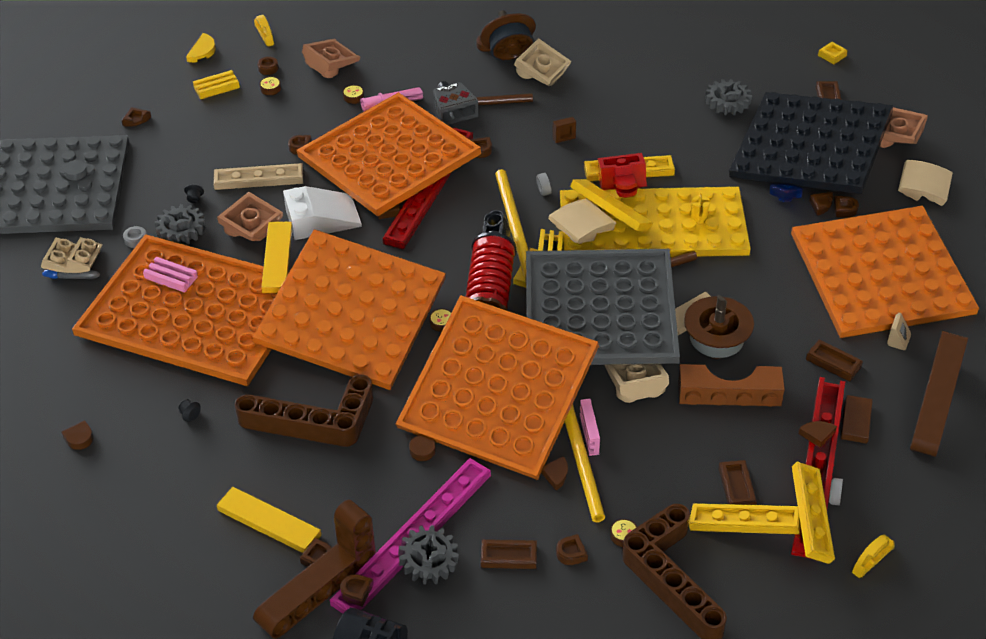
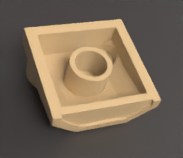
(541, 63)
(638, 380)

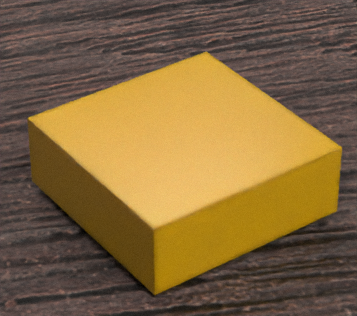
(832, 53)

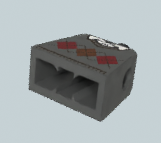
(454, 103)

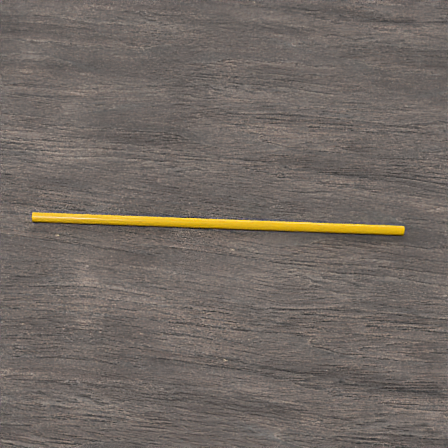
(571, 422)

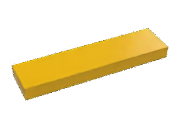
(655, 167)
(611, 204)
(276, 256)
(813, 513)
(745, 518)
(268, 519)

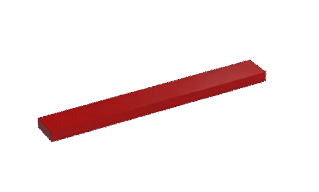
(415, 210)

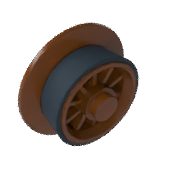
(508, 35)

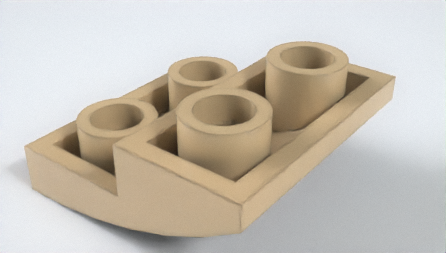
(925, 180)
(581, 221)
(71, 257)

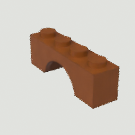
(700, 386)

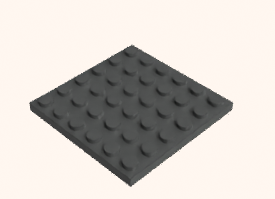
(41, 198)
(608, 297)

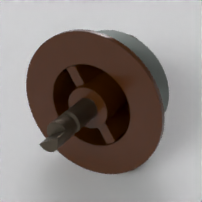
(718, 326)

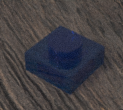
(785, 192)

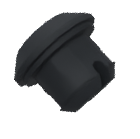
(193, 193)
(189, 409)

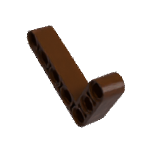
(939, 393)
(309, 422)
(670, 527)
(324, 576)

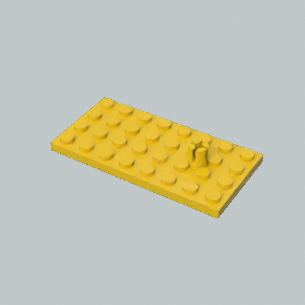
(682, 218)

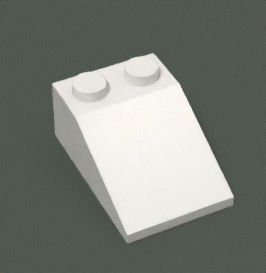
(319, 210)

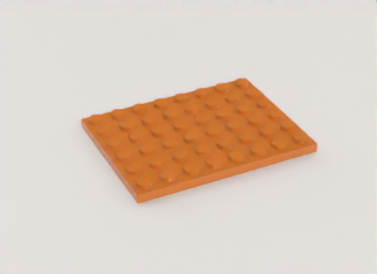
(199, 329)

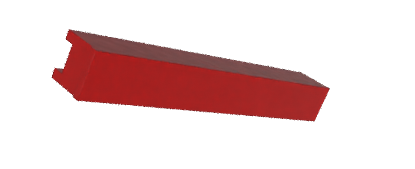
(826, 409)

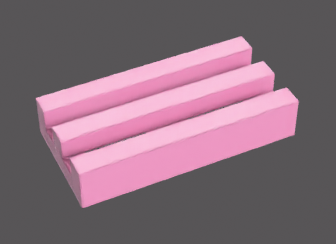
(172, 271)
(589, 427)

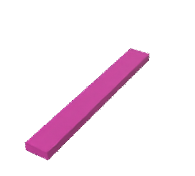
(435, 512)

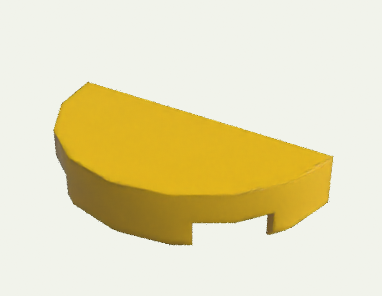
(264, 29)
(203, 48)
(872, 555)

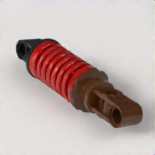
(492, 262)

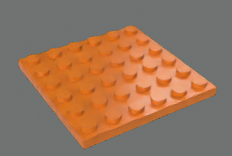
(388, 153)
(883, 267)
(350, 308)
(498, 386)

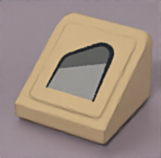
(899, 333)

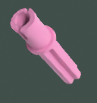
(412, 94)

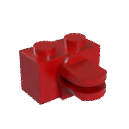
(622, 173)

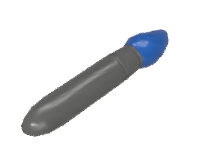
(92, 274)

